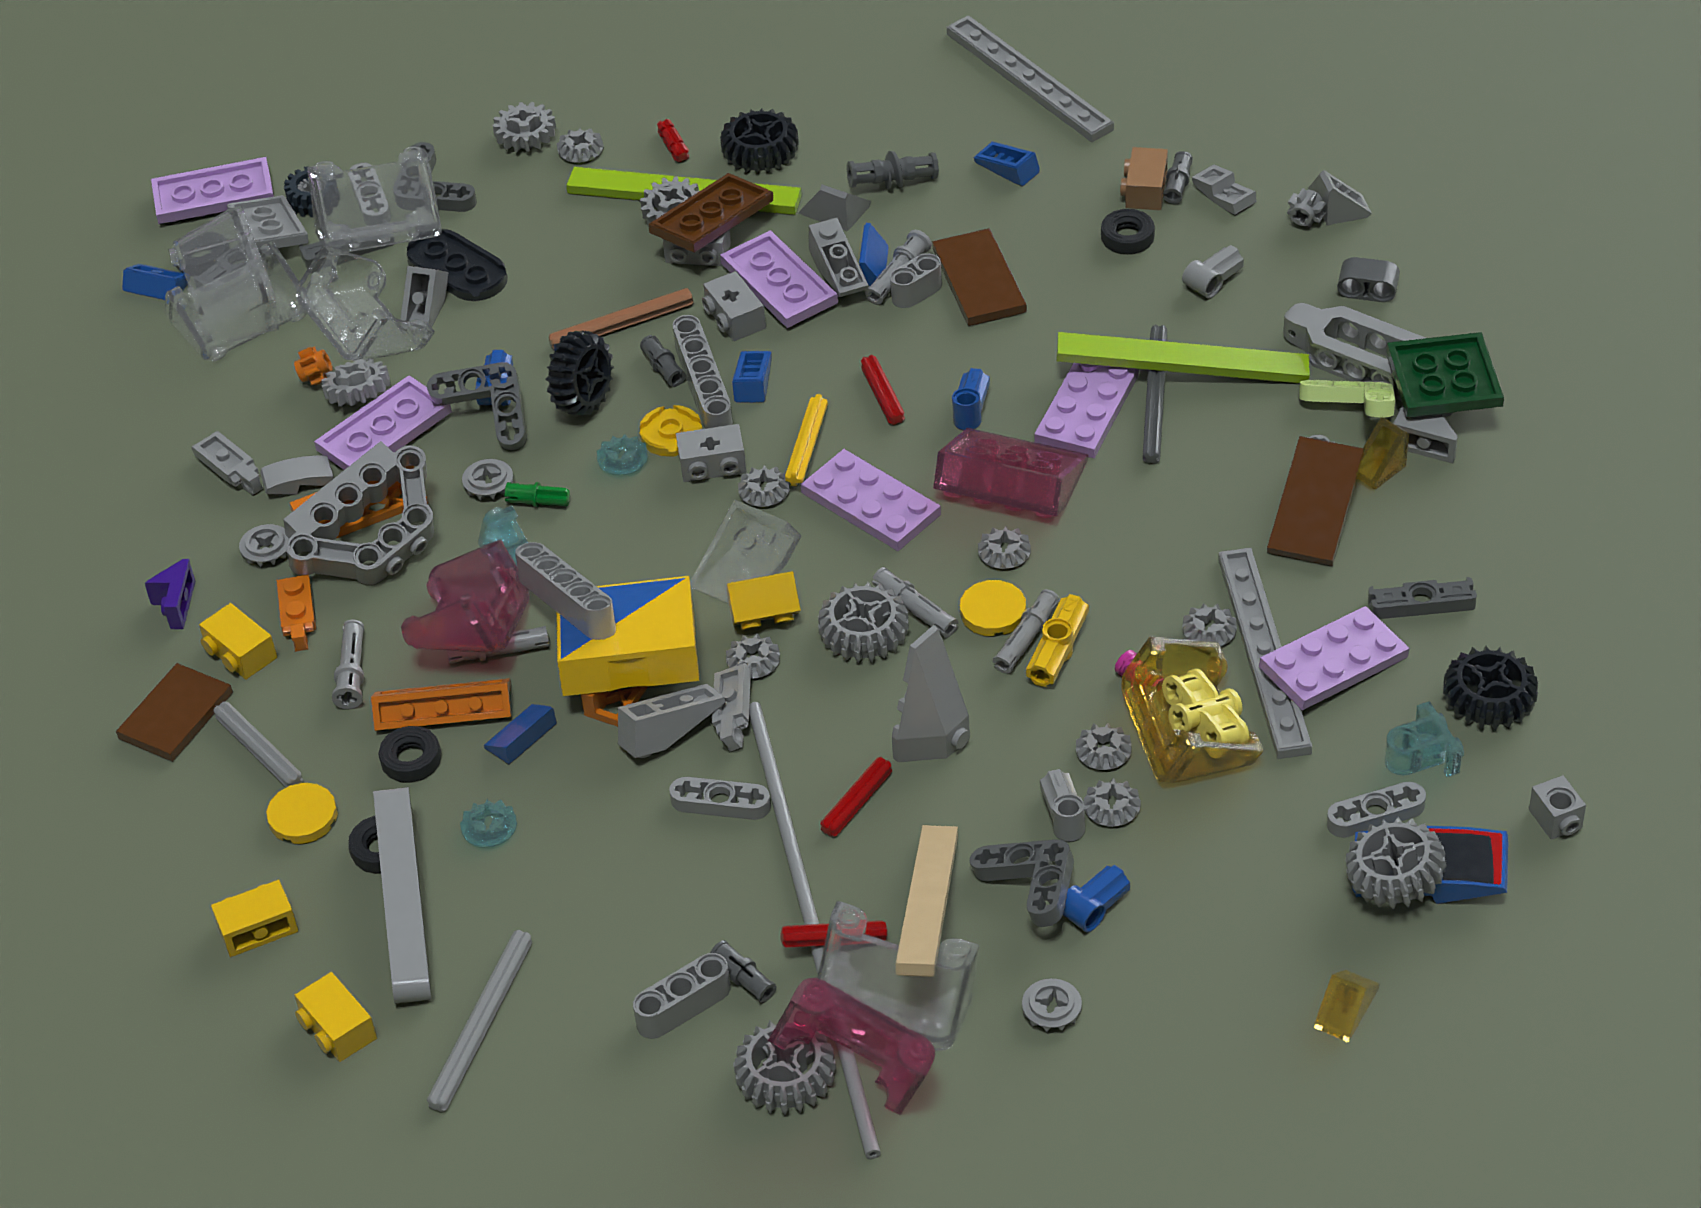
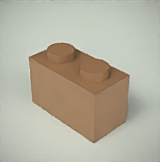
(1145, 178)

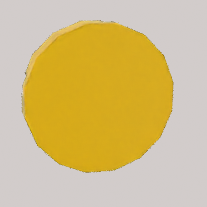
(660, 428)
(992, 607)
(301, 813)

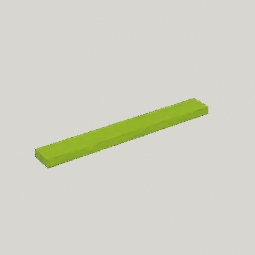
(632, 186)
(1182, 357)

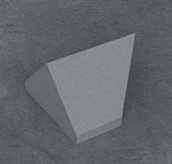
(1341, 200)
(833, 203)

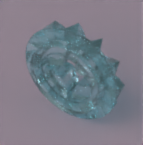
(631, 460)
(501, 827)

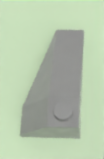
(933, 708)

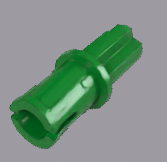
(536, 494)

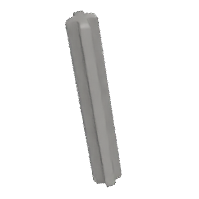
(257, 744)

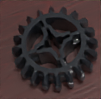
(759, 140)
(579, 373)
(1490, 687)

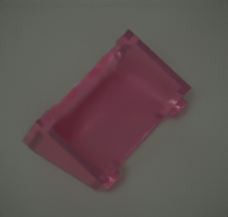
(476, 606)
(864, 1030)

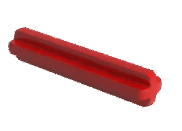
(882, 390)
(856, 796)
(816, 933)

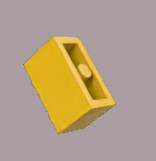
(763, 599)
(237, 641)
(254, 918)
(334, 1017)

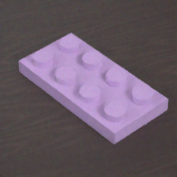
(210, 189)
(779, 279)
(1086, 407)
(390, 418)
(871, 499)
(1333, 657)

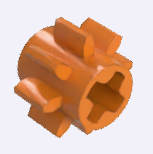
(312, 365)

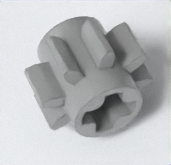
(1306, 207)

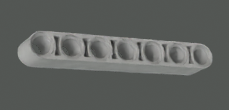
(401, 896)

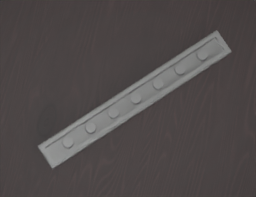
(1030, 79)
(1260, 638)

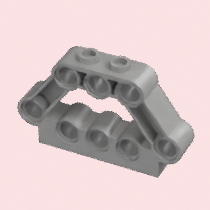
(347, 558)

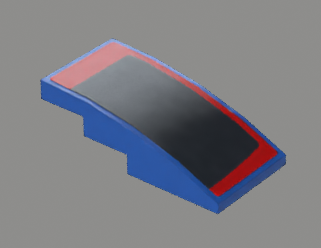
(1474, 863)

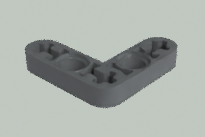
(454, 196)
(498, 392)
(997, 863)

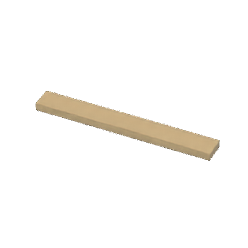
(927, 902)

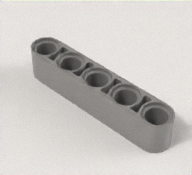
(701, 372)
(565, 590)

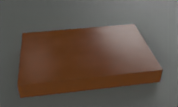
(174, 712)

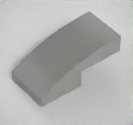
(1221, 188)
(289, 474)

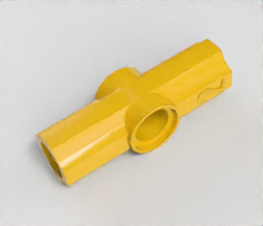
(1057, 640)

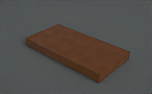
(711, 212)
(979, 277)
(1315, 501)

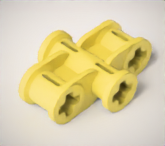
(1204, 709)

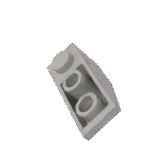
(835, 257)

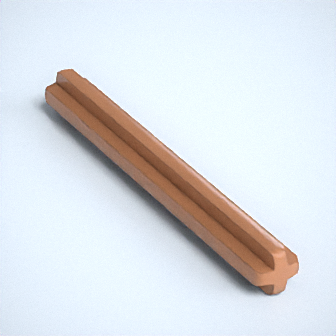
(630, 315)

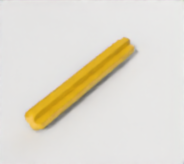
(806, 440)

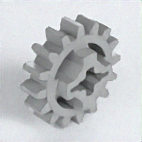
(524, 126)
(665, 197)
(355, 382)

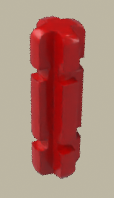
(673, 140)

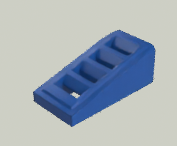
(1010, 163)
(751, 376)

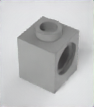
(1557, 807)

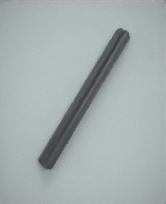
(1154, 405)

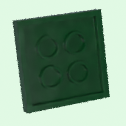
(1444, 374)

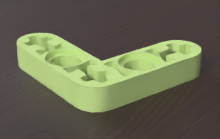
(1376, 396)

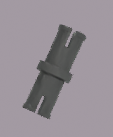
(1178, 177)
(662, 360)
(744, 972)

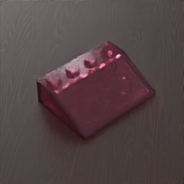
(1008, 472)

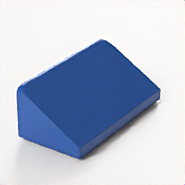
(873, 254)
(151, 280)
(521, 732)

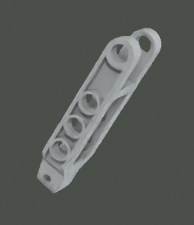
(1316, 334)

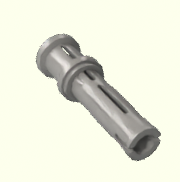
(916, 244)
(349, 673)

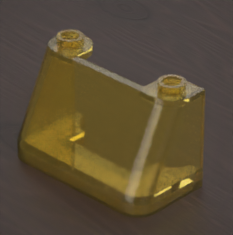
(1178, 753)

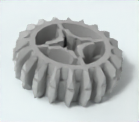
(863, 622)
(1418, 860)
(780, 1078)

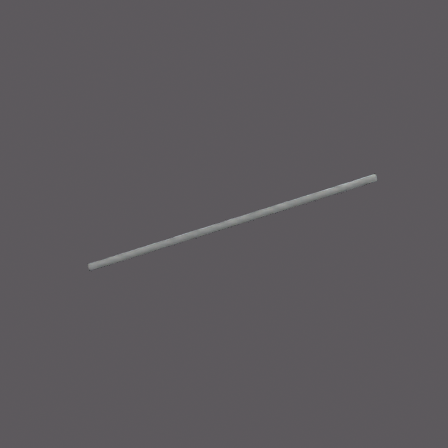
(809, 916)

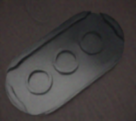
(472, 270)

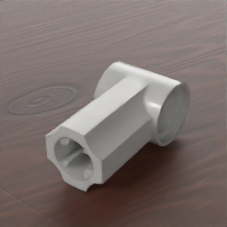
(1209, 276)
(1064, 805)

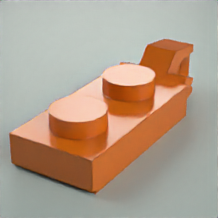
(296, 609)

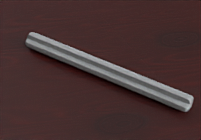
(479, 1021)

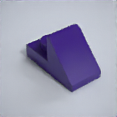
(173, 592)

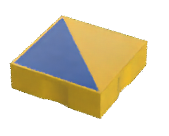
(650, 644)

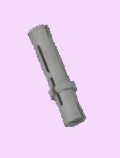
(916, 603)
(1028, 628)
(520, 641)

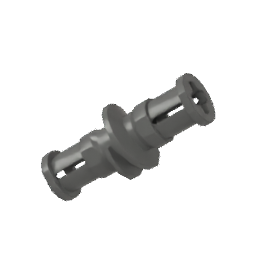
(892, 169)

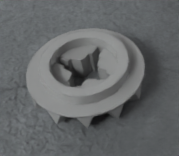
(588, 146)
(475, 474)
(773, 493)
(264, 535)
(1015, 553)
(1220, 632)
(759, 665)
(1104, 757)
(1124, 809)
(1040, 995)

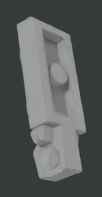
(228, 462)
(734, 713)

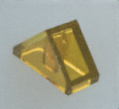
(1383, 454)
(1345, 1004)

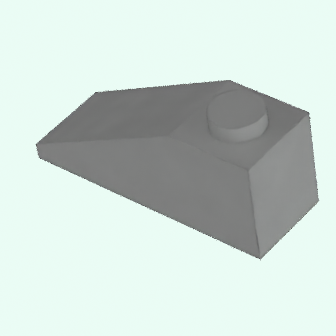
(663, 720)

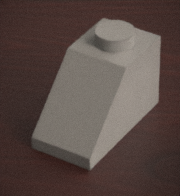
(423, 294)
(1429, 435)

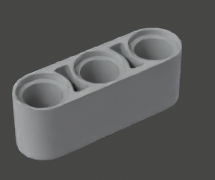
(681, 995)

